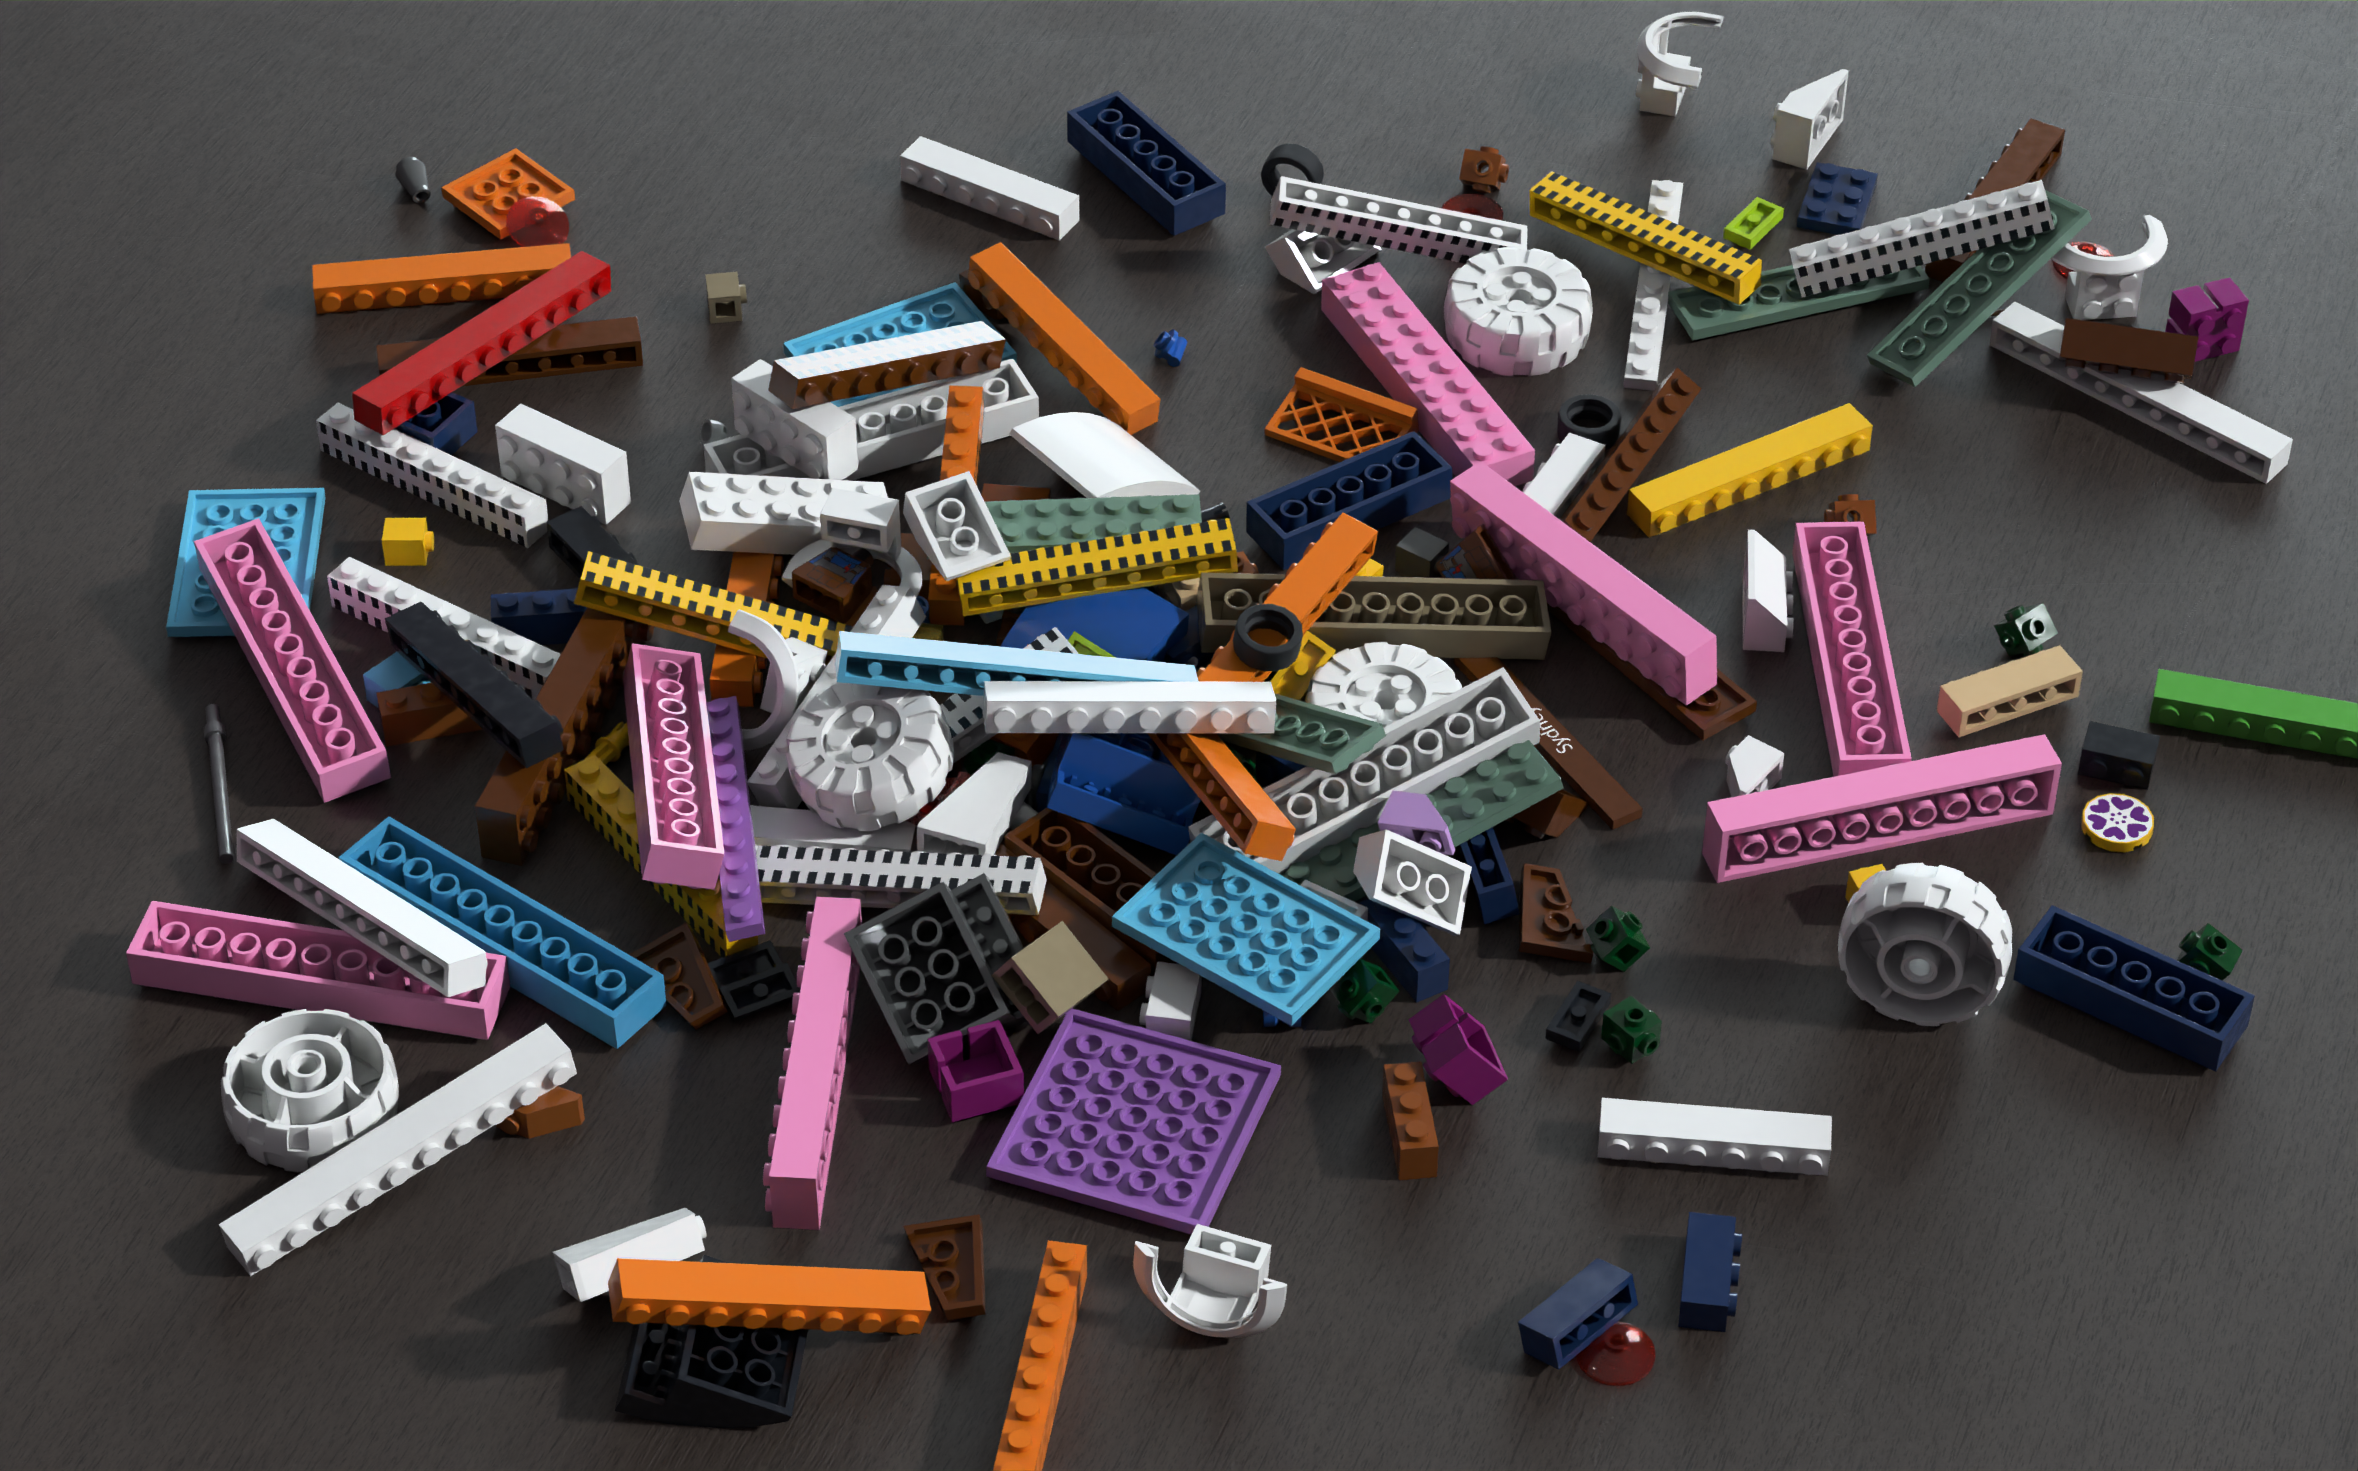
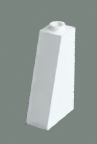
(979, 810)
(588, 1265)

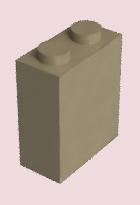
(1049, 977)

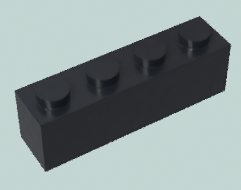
(579, 532)

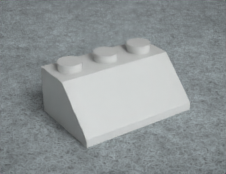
(1313, 257)
(1765, 596)
(1413, 879)

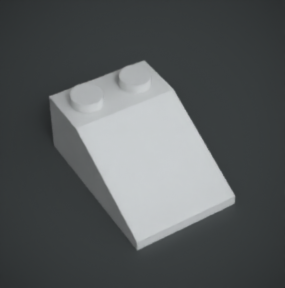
(1808, 119)
(954, 526)

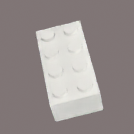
(811, 438)
(563, 463)

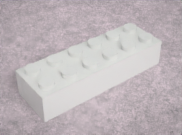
(758, 511)

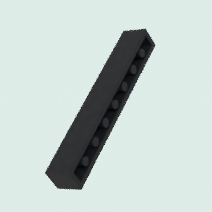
(475, 684)

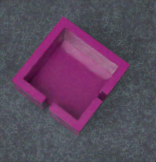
(2196, 315)
(1457, 1050)
(982, 1083)

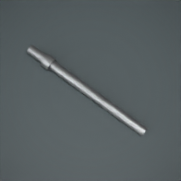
(215, 736)

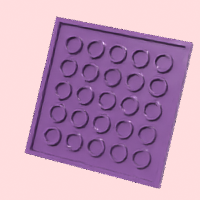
(1134, 1121)

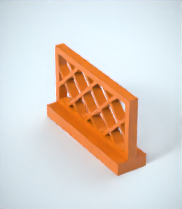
(1351, 402)

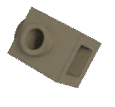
(725, 297)

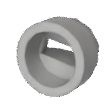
(712, 431)

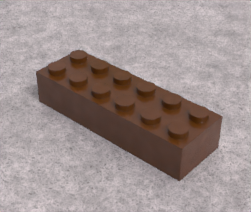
(1085, 869)

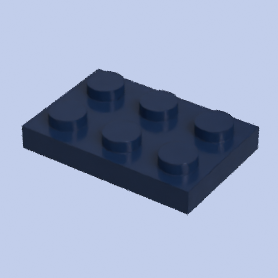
(1836, 199)

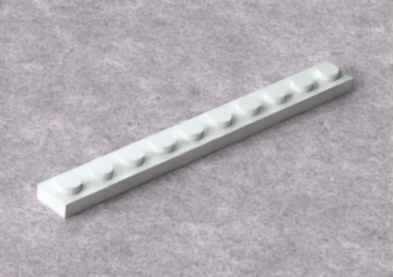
(1651, 299)

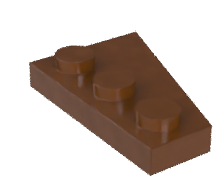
(1547, 917)
(686, 974)
(952, 1263)

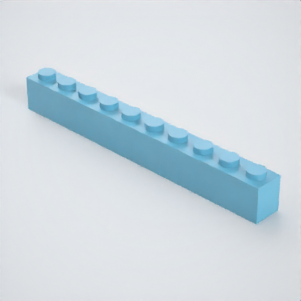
(965, 667)

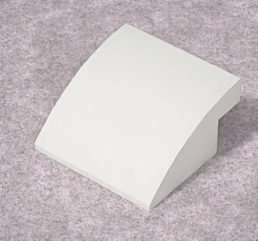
(1099, 457)

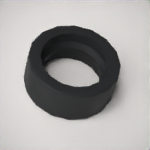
(1293, 155)
(1593, 408)
(1267, 617)

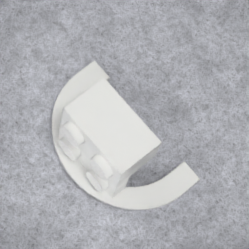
(1665, 73)
(2110, 285)
(862, 521)
(790, 675)
(1217, 1285)

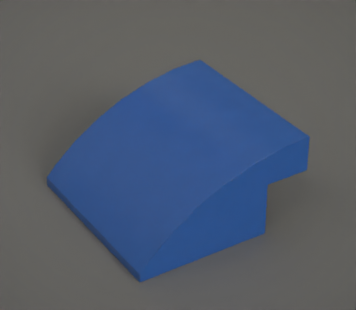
(1122, 623)
(1124, 788)

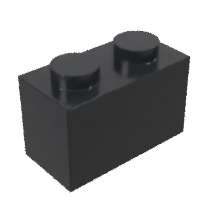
(2118, 755)

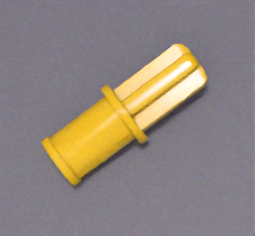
(610, 747)

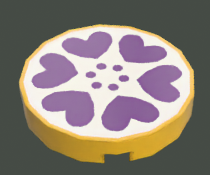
(2117, 822)

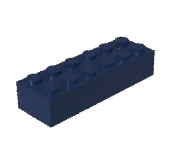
(1146, 163)
(1370, 487)
(2133, 988)

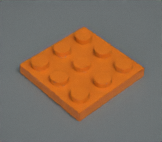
(494, 187)

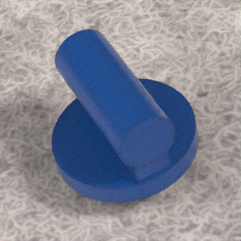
(1170, 347)

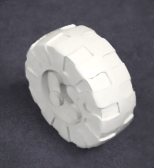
(1518, 311)
(1381, 682)
(869, 754)
(1925, 944)
(307, 1087)

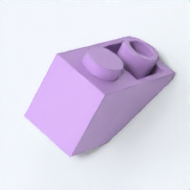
(1416, 819)

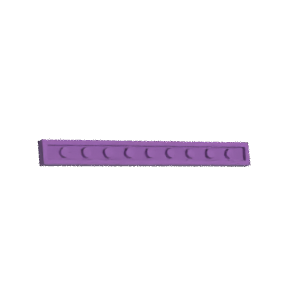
(739, 866)

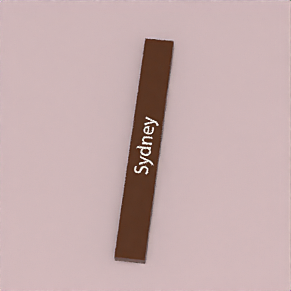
(1566, 753)

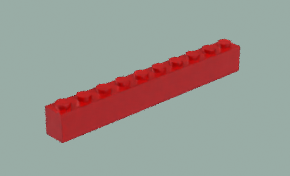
(481, 343)

